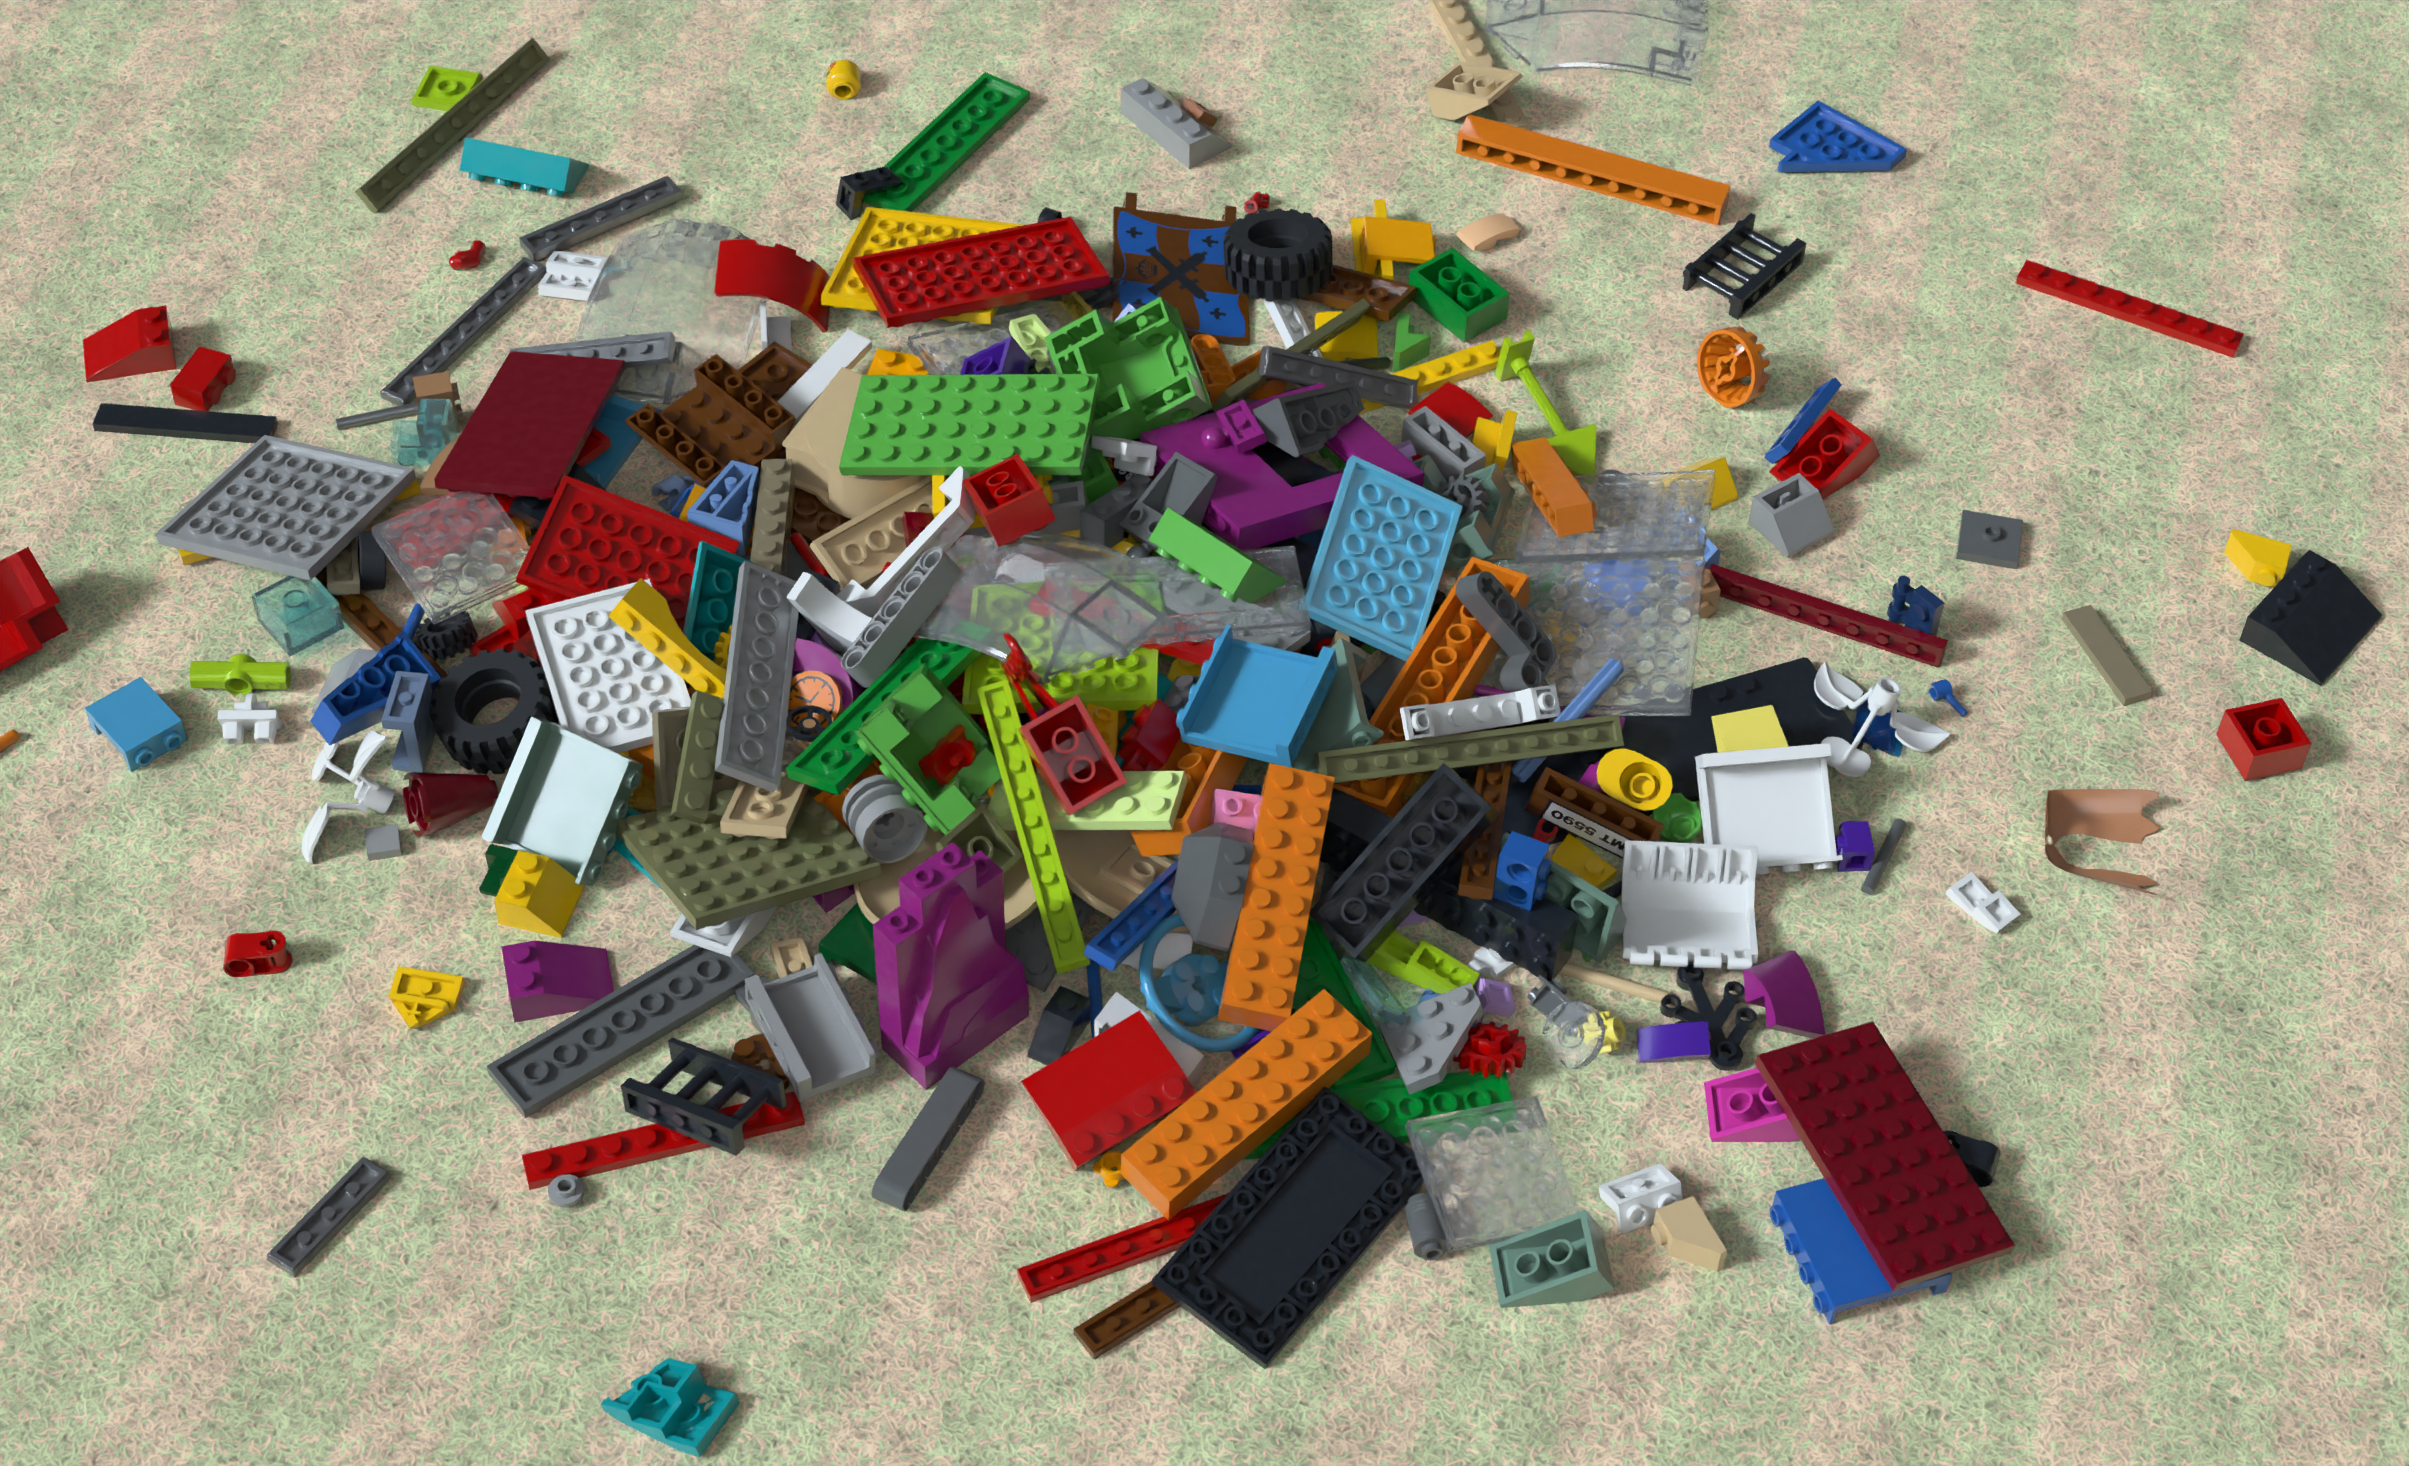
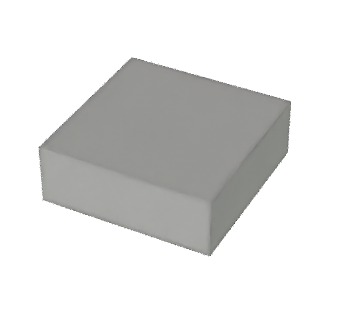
(383, 842)

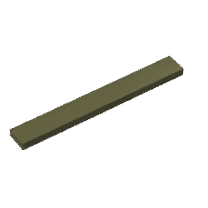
(1305, 346)

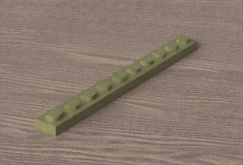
(452, 125)
(1470, 749)

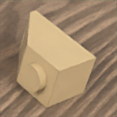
(1688, 1234)

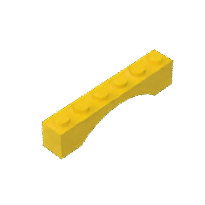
(649, 621)

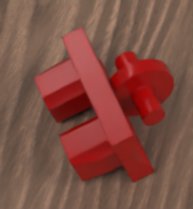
(948, 756)

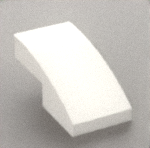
(1988, 909)

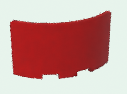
(772, 275)

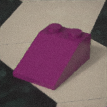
(554, 978)

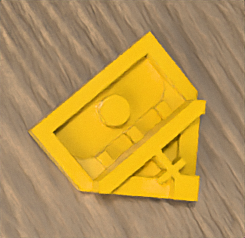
(424, 995)

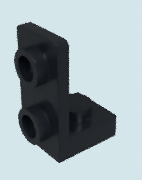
(855, 186)

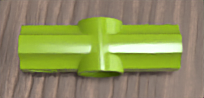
(240, 675)

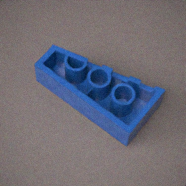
(363, 697)

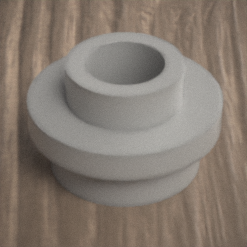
(565, 1198)

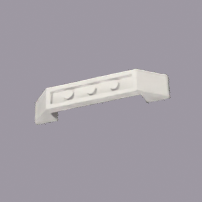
(939, 533)
(1480, 713)

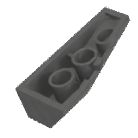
(1309, 418)

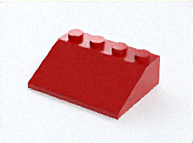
(1108, 1089)

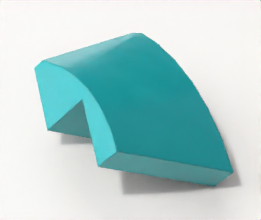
(668, 1408)

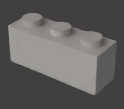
(1445, 445)

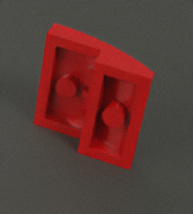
(1455, 408)

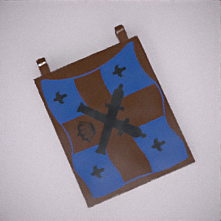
(1182, 264)

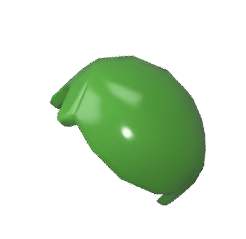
(1680, 819)

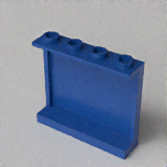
(1832, 1252)

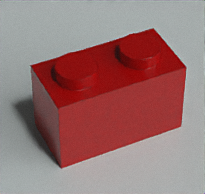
(203, 379)

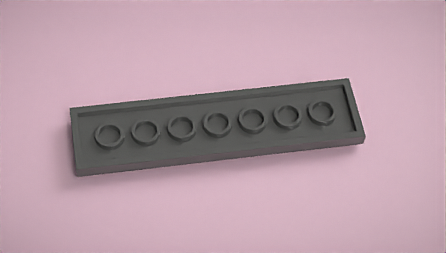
(616, 1027)

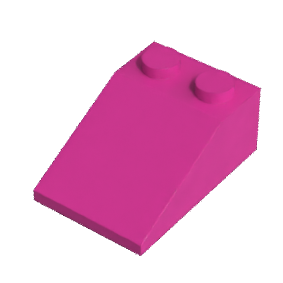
(1745, 1110)

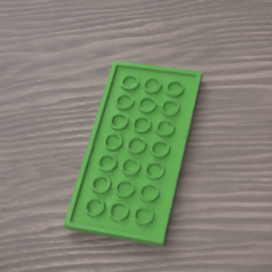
(969, 422)

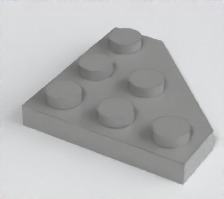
(1432, 1036)

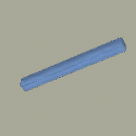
(1576, 710)

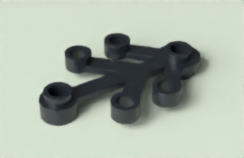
(1715, 1019)

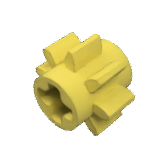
(1614, 1032)

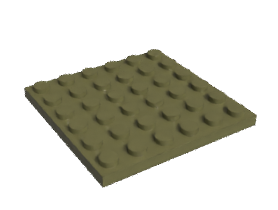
(729, 876)

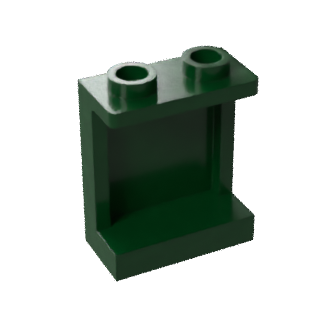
(852, 944)

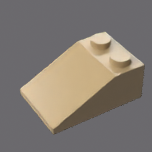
(1468, 89)

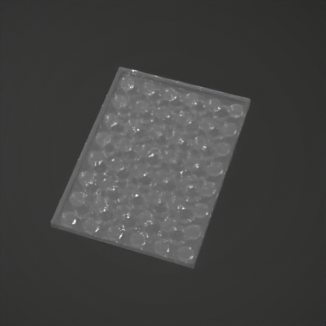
(1622, 611)

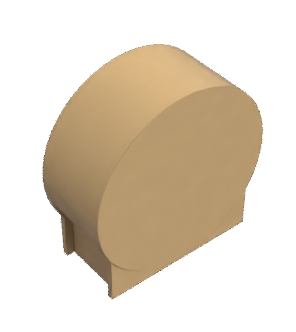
(817, 450)

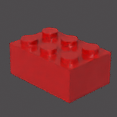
(1009, 500)

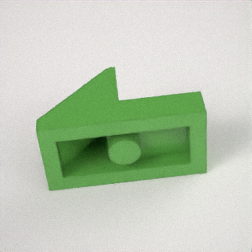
(1408, 345)

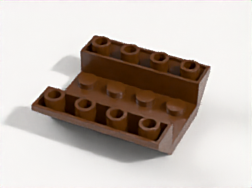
(716, 423)

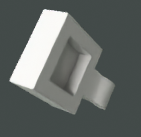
(1489, 962)

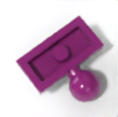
(1238, 426)

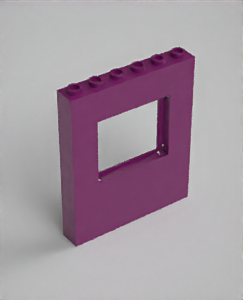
(1250, 500)

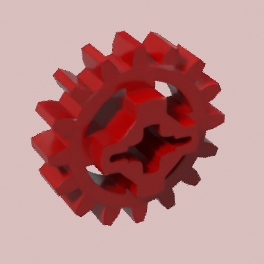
(1492, 1050)

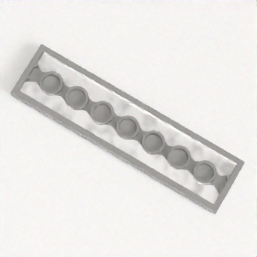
(758, 678)

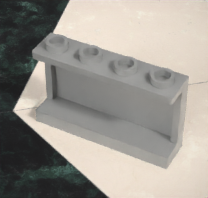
(812, 1029)

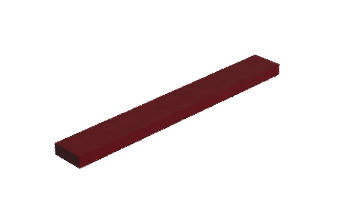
(1829, 617)

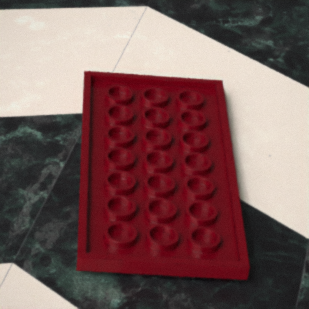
(1884, 1155)

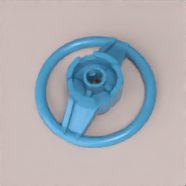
(1189, 990)

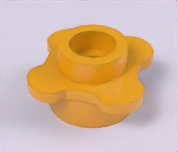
(1103, 1167)

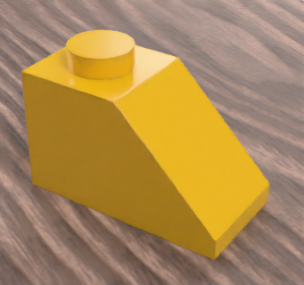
(2258, 557)

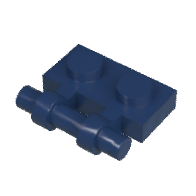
(1924, 607)

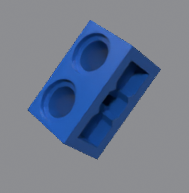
(1522, 871)

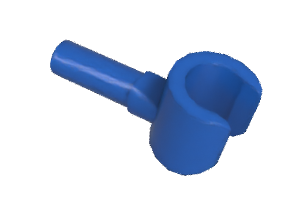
(1943, 690)

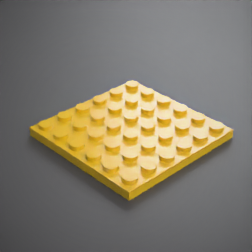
(895, 229)

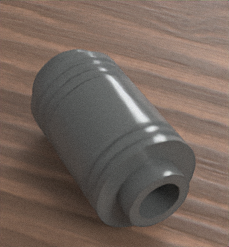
(1425, 1227)

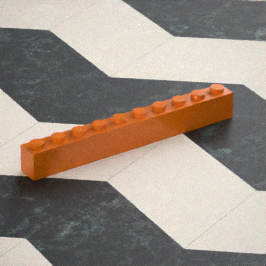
(1593, 169)

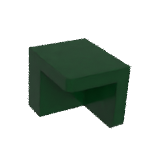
(499, 862)

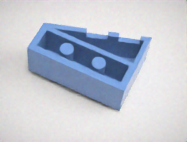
(729, 504)

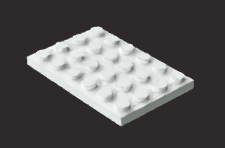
(601, 674)

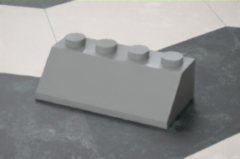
(1170, 124)

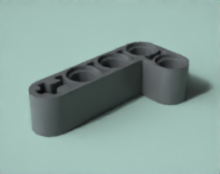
(1511, 627)

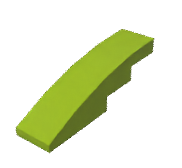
(1421, 964)

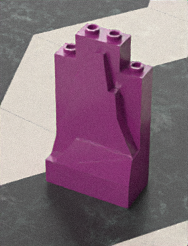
(945, 966)

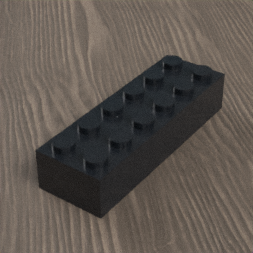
(1403, 863)

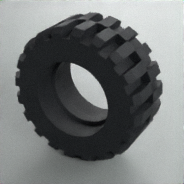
(1278, 255)
(473, 687)

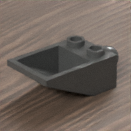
(1179, 486)

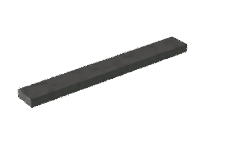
(466, 329)

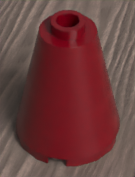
(445, 798)

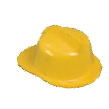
(1634, 779)

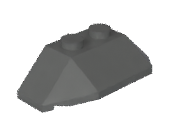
(1212, 882)

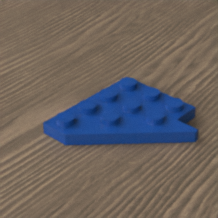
(1832, 141)

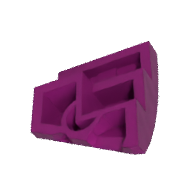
(1787, 994)

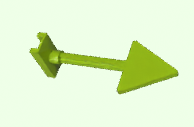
(1575, 446)

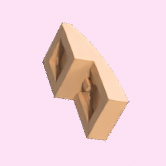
(1486, 231)

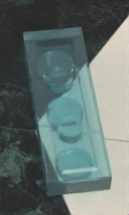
(1374, 991)

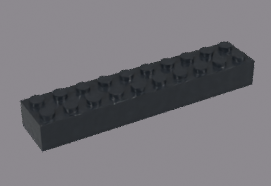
(1531, 939)

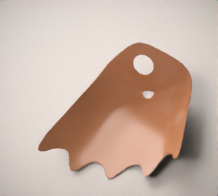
(2100, 814)

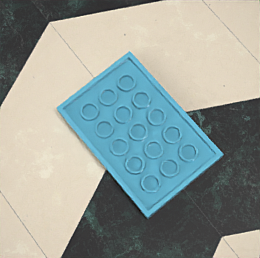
(1381, 558)

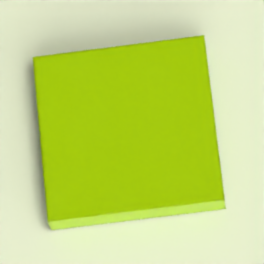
(444, 87)

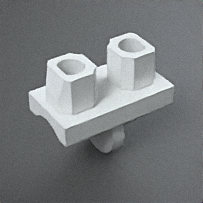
(249, 716)

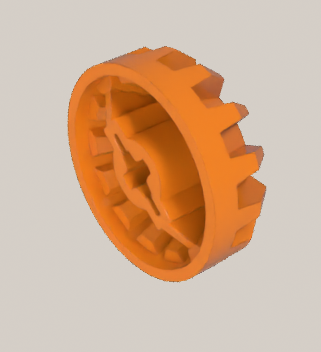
(1722, 366)

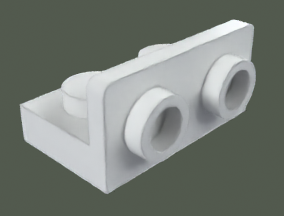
(1128, 454)
(1639, 1195)

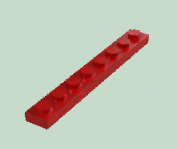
(2130, 308)
(645, 1145)

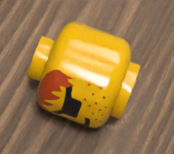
(843, 79)

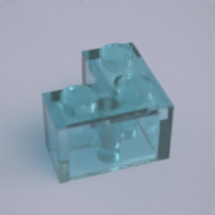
(423, 439)

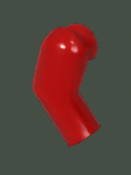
(1256, 201)
(469, 258)

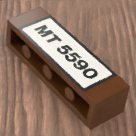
(1589, 813)

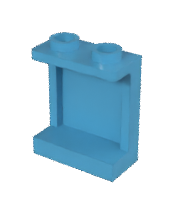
(137, 723)

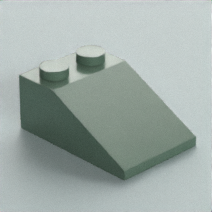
(1552, 1263)

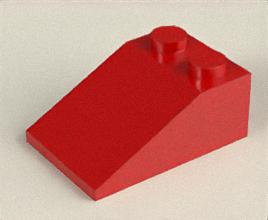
(131, 346)
(1829, 455)

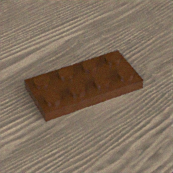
(1350, 286)

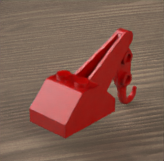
(1062, 741)

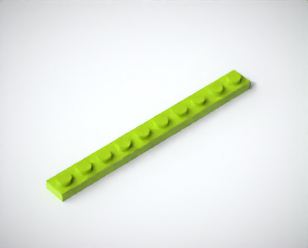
(1033, 828)

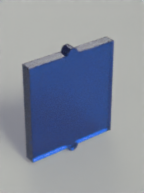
(1879, 733)

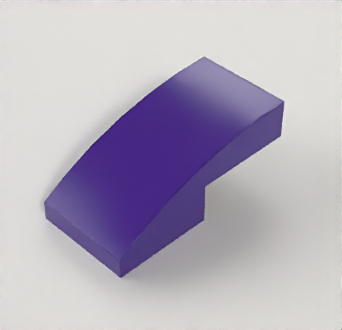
(1673, 1042)

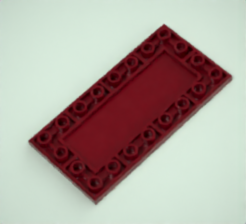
(530, 425)

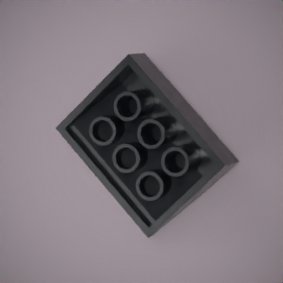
(2311, 619)

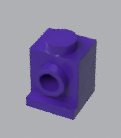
(1855, 846)

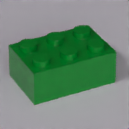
(1459, 295)

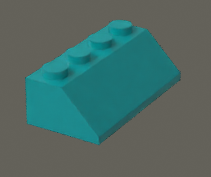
(521, 166)
(711, 597)

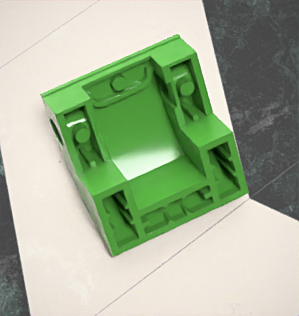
(1142, 368)
(908, 728)

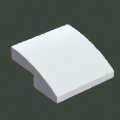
(570, 275)

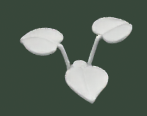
(1841, 692)
(368, 792)

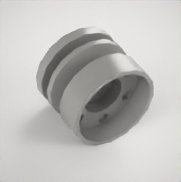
(883, 819)

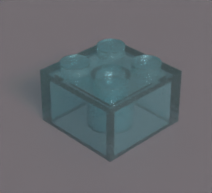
(297, 613)

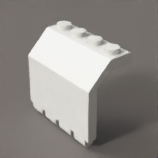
(1689, 904)

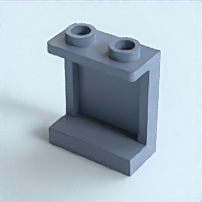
(409, 711)

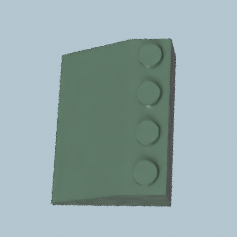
(1600, 915)

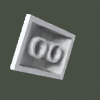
(724, 937)

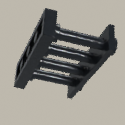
(1755, 285)
(697, 1120)

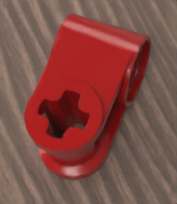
(253, 952)

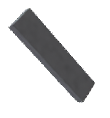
(328, 1217)

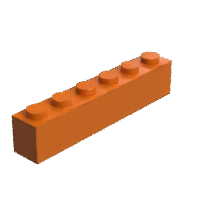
(1553, 487)

